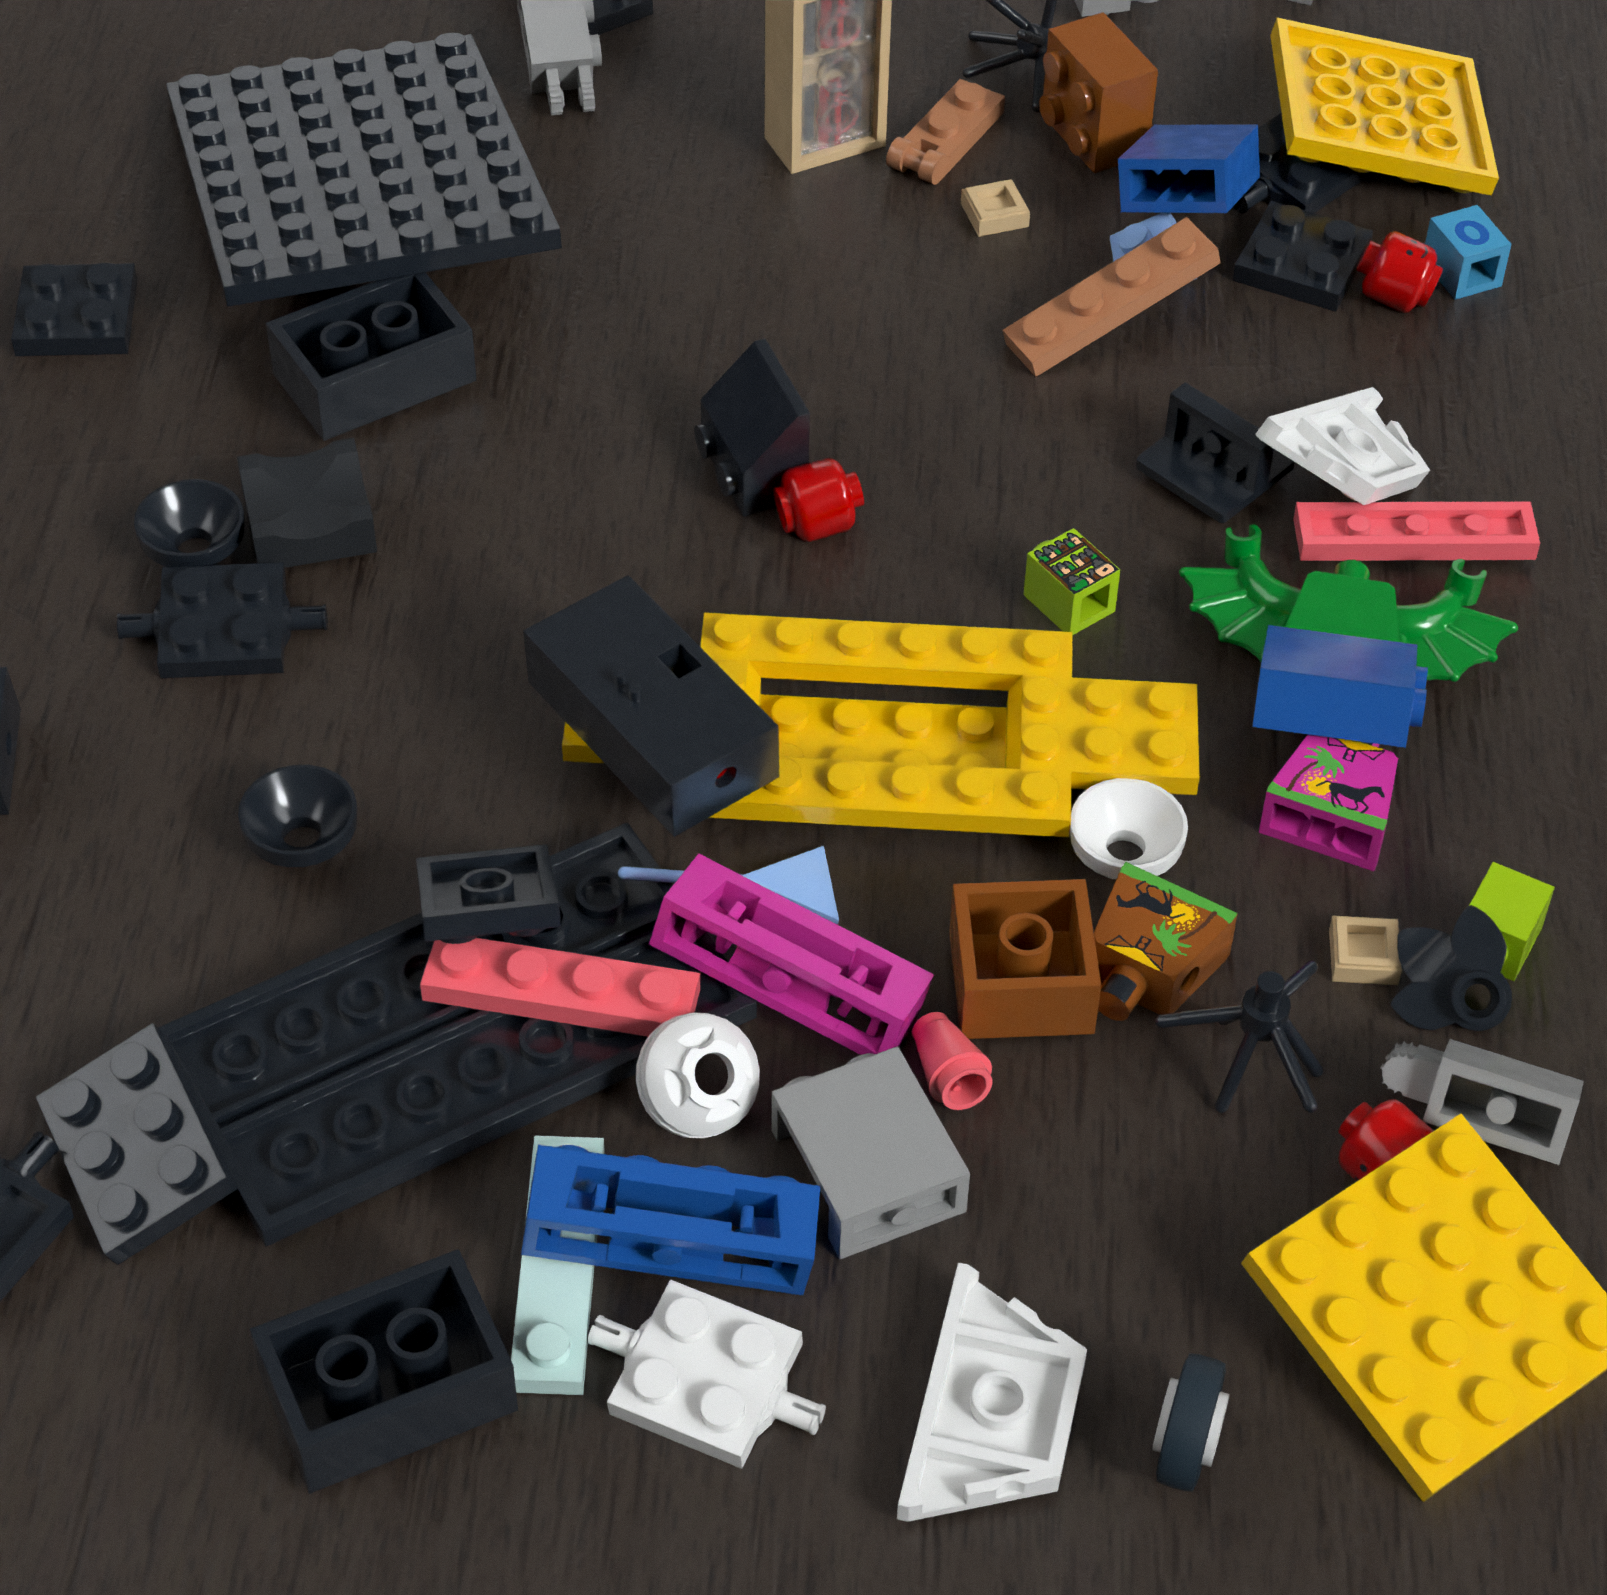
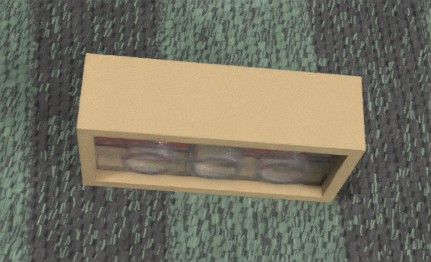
(826, 79)

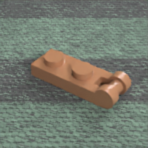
(946, 131)

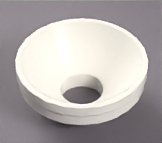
(1128, 812)
(668, 1080)

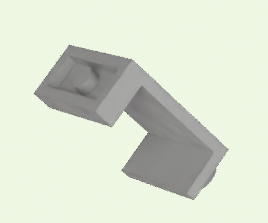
(872, 1150)

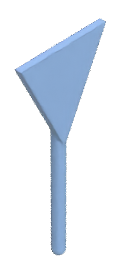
(799, 879)

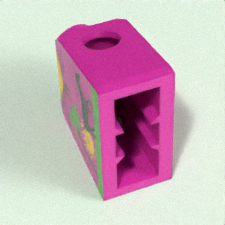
(1332, 799)

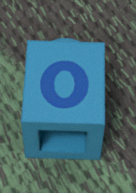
(1468, 251)

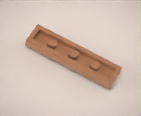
(1111, 296)

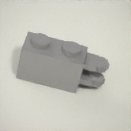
(560, 49)
(1498, 1095)

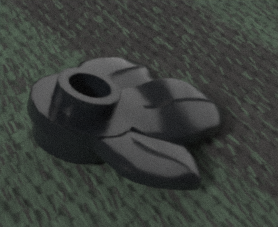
(1446, 967)

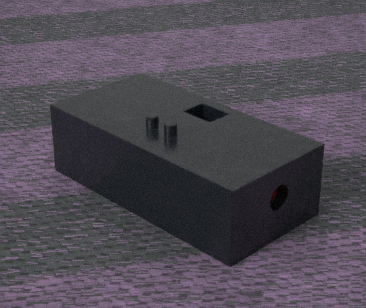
(652, 705)

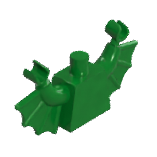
(1345, 603)

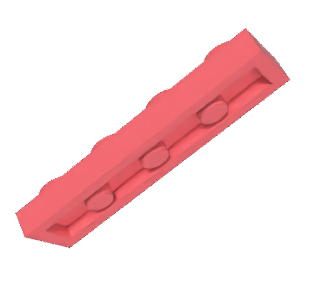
(1415, 531)
(558, 985)

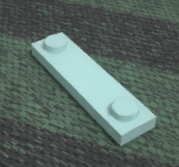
(553, 1309)

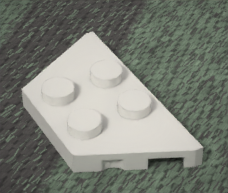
(1348, 446)
(992, 1406)

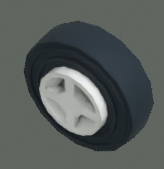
(1190, 1422)

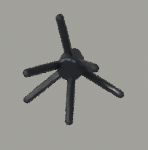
(1030, 41)
(1263, 1019)

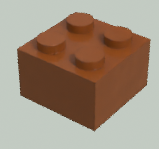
(1097, 90)
(1024, 959)

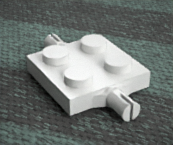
(706, 1374)

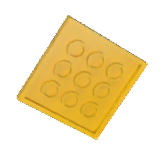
(1382, 107)
(1438, 1304)

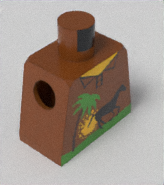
(1157, 944)

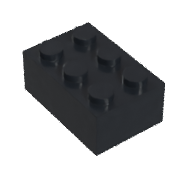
(371, 352)
(384, 1370)

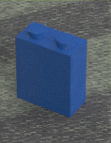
(1189, 168)
(1340, 686)

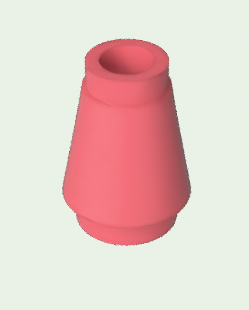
(951, 1063)

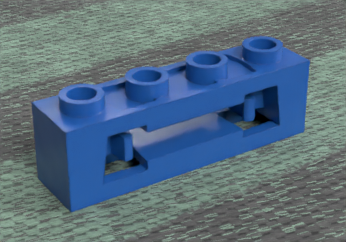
(671, 1219)

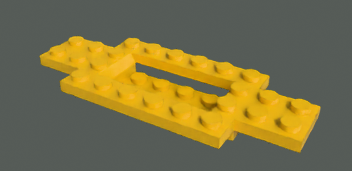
(943, 761)

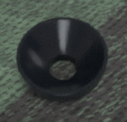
(188, 512)
(297, 799)

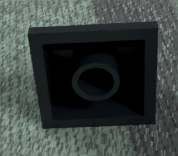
(753, 428)

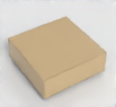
(995, 207)
(1364, 950)

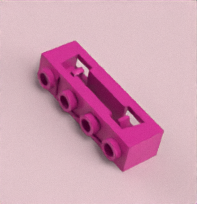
(790, 957)

